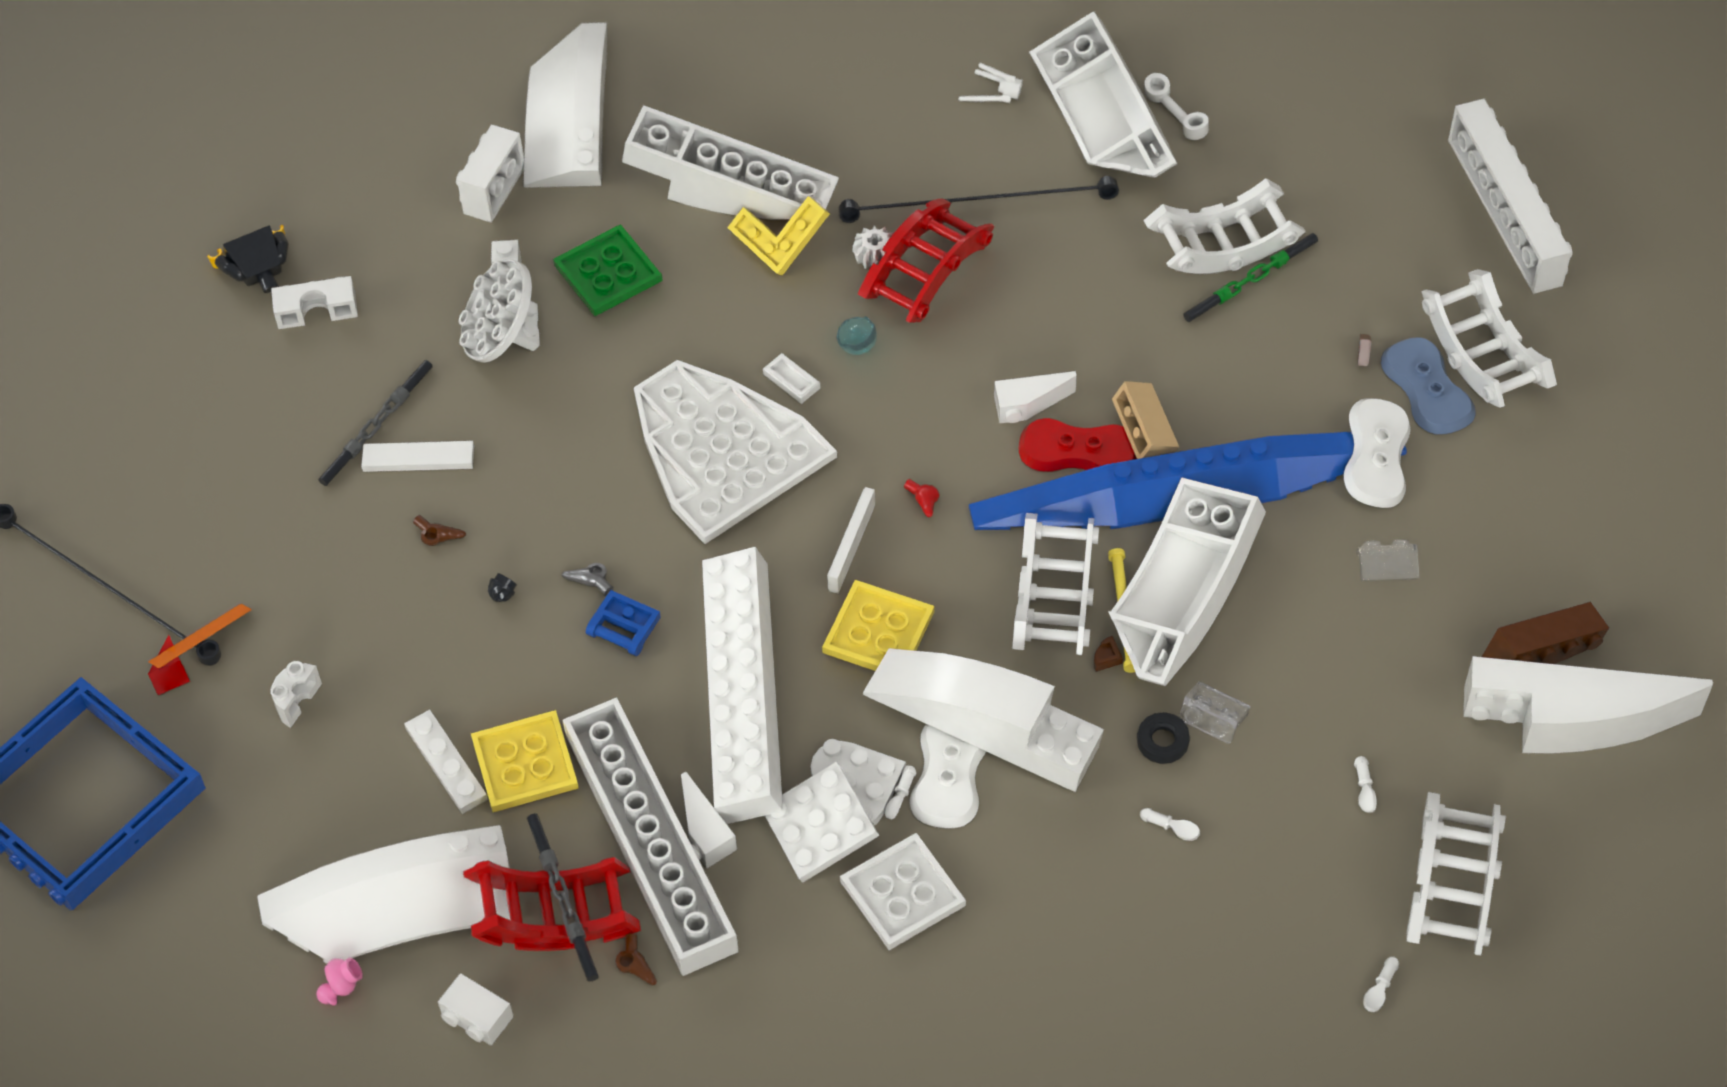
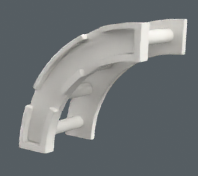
(1213, 219)
(1532, 364)
(1029, 591)
(1429, 857)

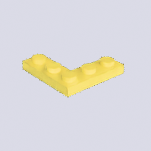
(783, 249)

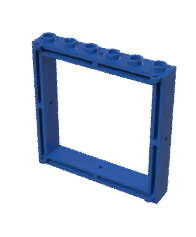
(128, 839)

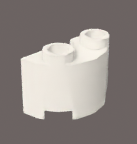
(291, 686)

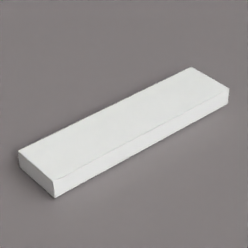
(418, 456)
(851, 540)

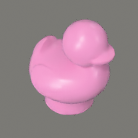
(341, 980)

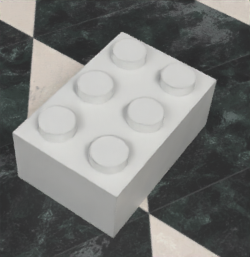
(490, 173)

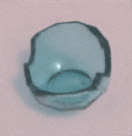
(857, 335)

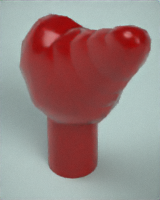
(924, 494)

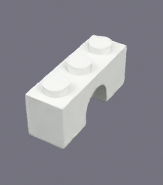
(293, 301)

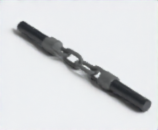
(353, 447)
(574, 930)

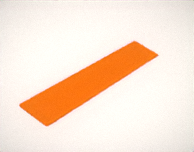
(199, 635)

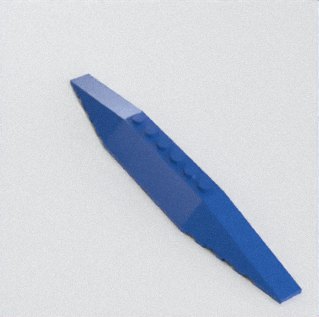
(1144, 487)

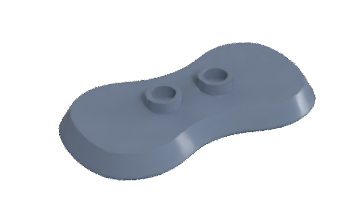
(1421, 373)

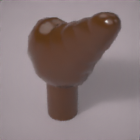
(436, 533)
(633, 961)

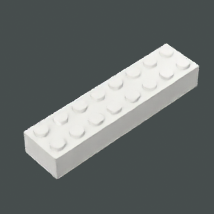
(1510, 196)

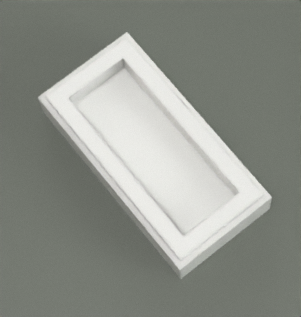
(791, 378)

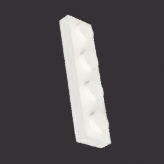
(446, 761)

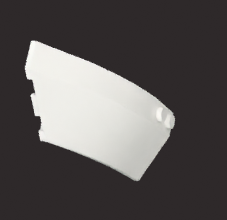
(1102, 100)
(567, 111)
(1185, 577)
(387, 895)

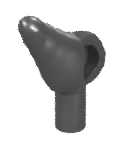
(591, 576)

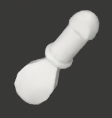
(902, 790)
(1367, 797)
(1183, 829)
(1375, 996)

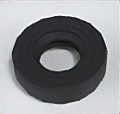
(1167, 722)

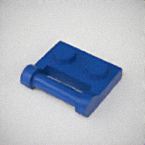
(627, 615)

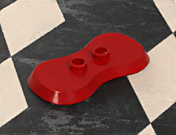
(1054, 446)

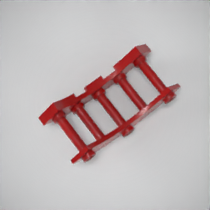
(908, 236)
(549, 936)

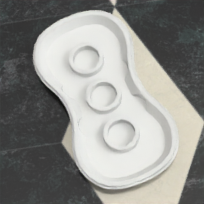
(1375, 466)
(947, 786)

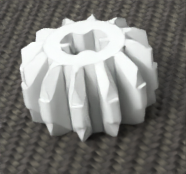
(869, 246)

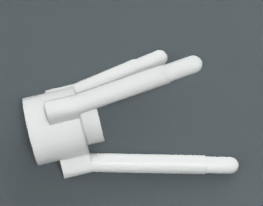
(1009, 85)

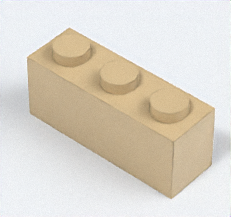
(1144, 420)

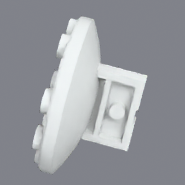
(500, 312)

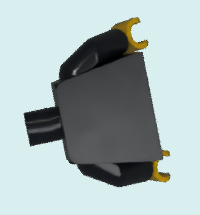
(254, 257)

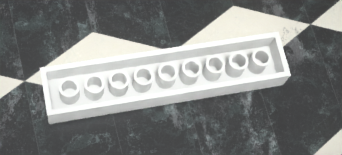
(741, 686)
(650, 837)

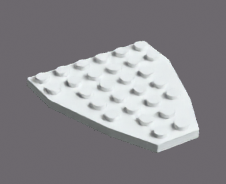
(722, 446)

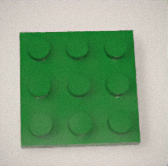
(607, 270)

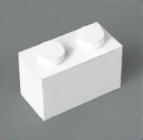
(475, 1010)

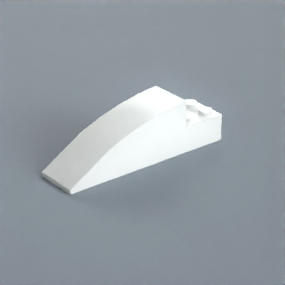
(721, 171)
(1579, 706)
(990, 710)

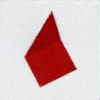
(170, 675)

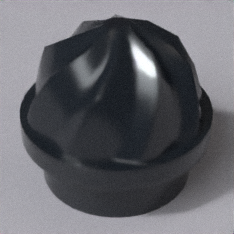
(501, 588)

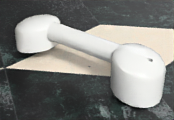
(1158, 90)

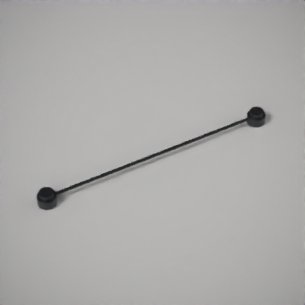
(1107, 189)
(207, 650)

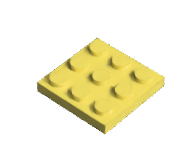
(873, 623)
(524, 761)

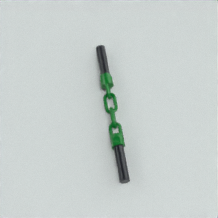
(1224, 293)

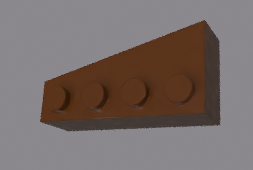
(1549, 636)

